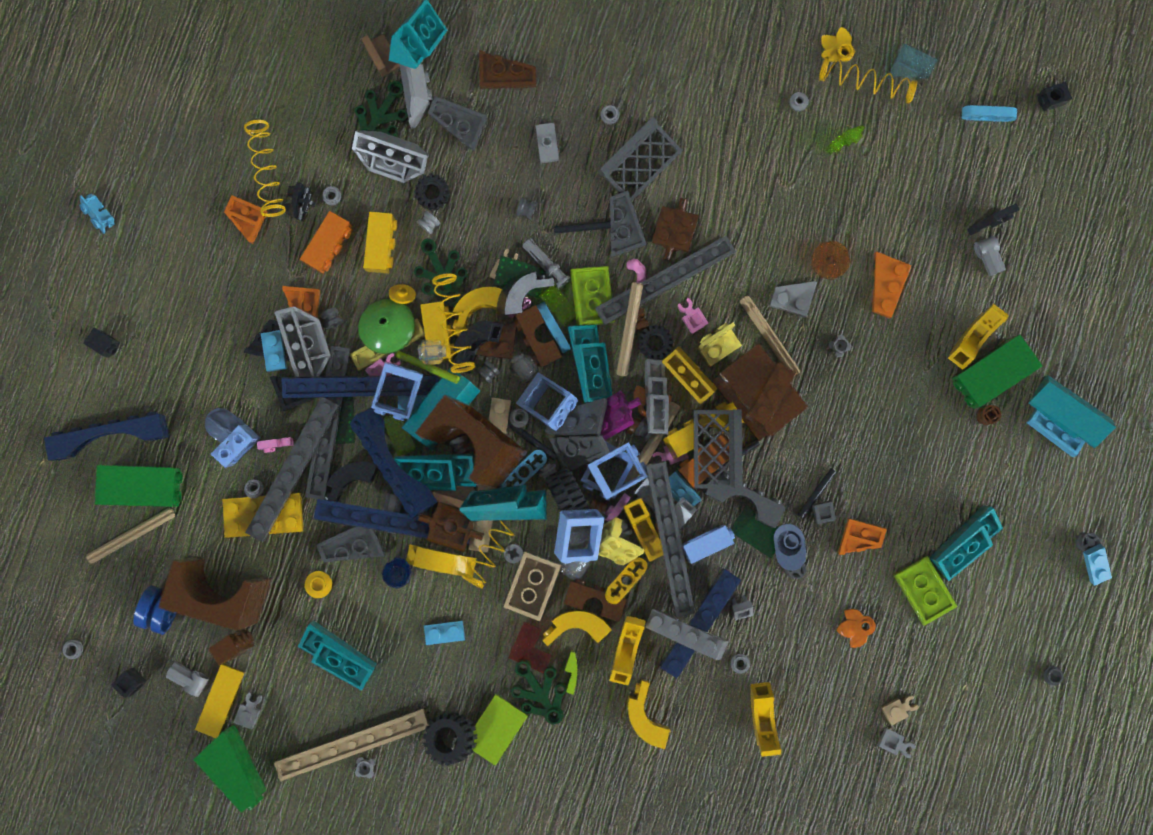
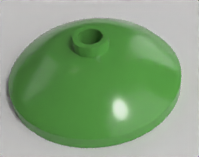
(391, 335)

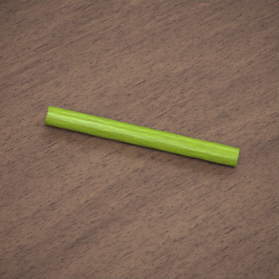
(430, 368)

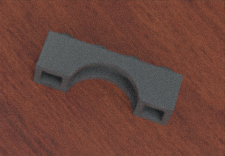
(766, 510)

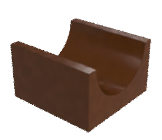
(743, 384)
(494, 450)
(191, 596)

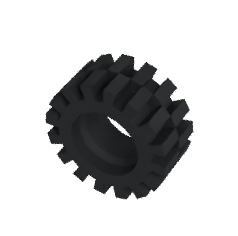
(428, 181)
(655, 331)

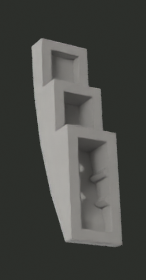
(656, 397)

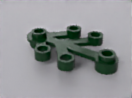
(378, 116)
(439, 270)
(540, 694)

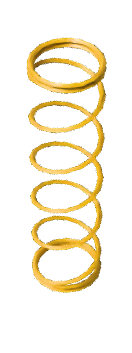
(910, 93)
(264, 168)
(453, 277)
(478, 583)

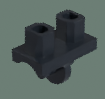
(300, 201)

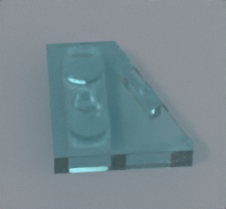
(912, 64)

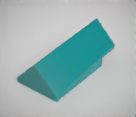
(417, 36)
(590, 362)
(463, 391)
(1071, 412)
(439, 471)
(505, 504)
(967, 542)
(336, 655)

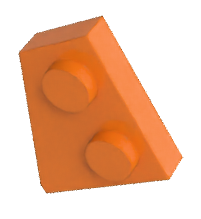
(303, 298)
(861, 536)

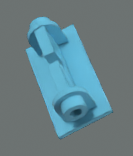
(99, 219)

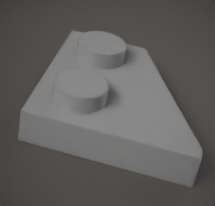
(794, 298)

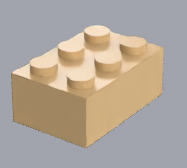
(532, 586)

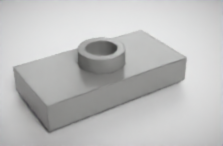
(547, 143)

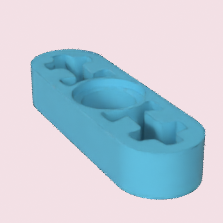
(989, 113)
(553, 327)
(530, 458)

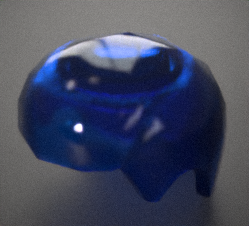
(397, 573)

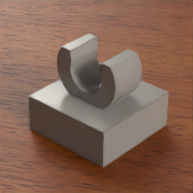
(743, 609)

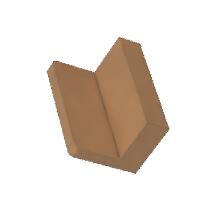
(379, 52)
(453, 498)

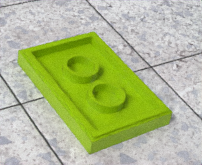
(590, 289)
(925, 590)
(497, 728)

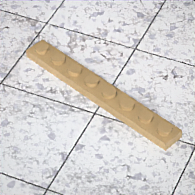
(499, 417)
(351, 744)

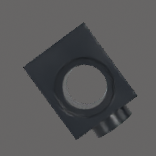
(1059, 91)
(101, 343)
(128, 683)

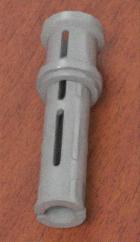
(552, 270)

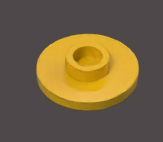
(402, 294)
(318, 584)

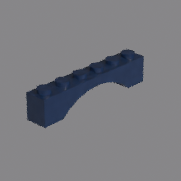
(68, 445)
(413, 495)
(703, 619)

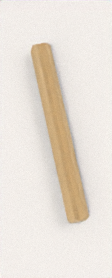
(629, 329)
(768, 334)
(652, 444)
(130, 535)

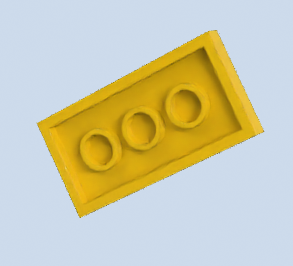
(241, 511)

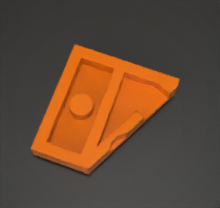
(245, 217)

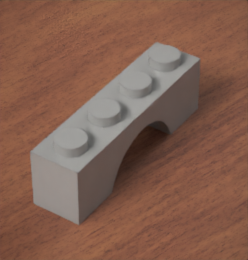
(686, 635)

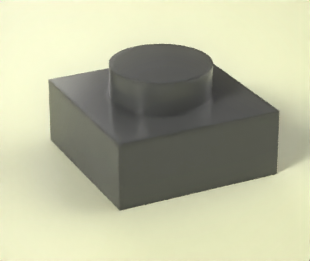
(823, 512)

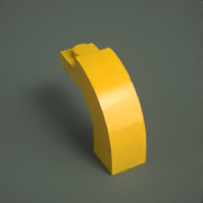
(474, 300)
(976, 334)
(644, 529)
(440, 561)
(577, 619)
(626, 650)
(763, 719)
(649, 731)

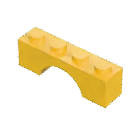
(683, 440)

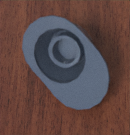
(221, 423)
(790, 547)

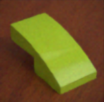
(571, 666)

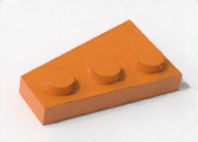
(888, 283)

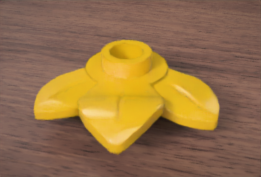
(834, 46)

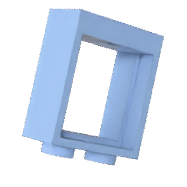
(403, 372)
(534, 393)
(239, 443)
(633, 453)
(622, 456)
(578, 518)
(708, 543)

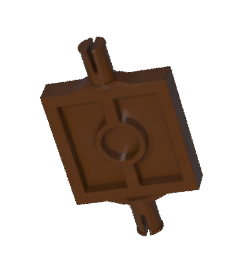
(675, 229)
(450, 527)

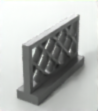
(631, 146)
(734, 453)

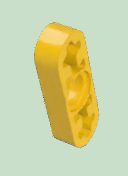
(624, 589)

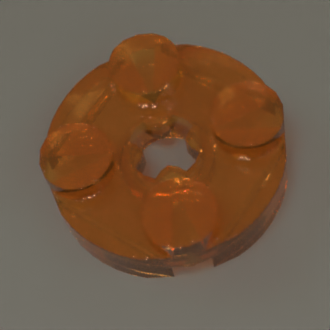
(841, 259)

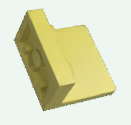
(718, 346)
(615, 547)

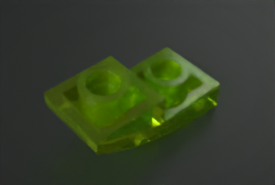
(848, 137)
(558, 305)
(399, 437)

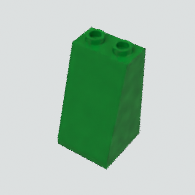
(996, 371)
(138, 486)
(232, 769)

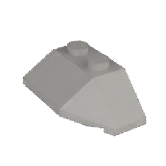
(416, 93)
(389, 155)
(303, 341)

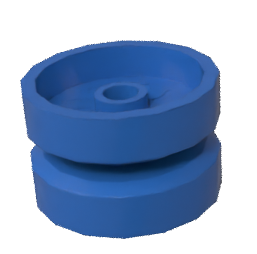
(149, 615)

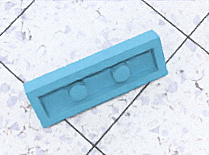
(1055, 434)

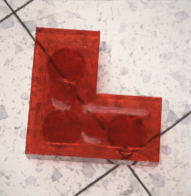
(525, 649)

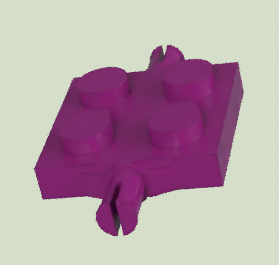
(618, 414)

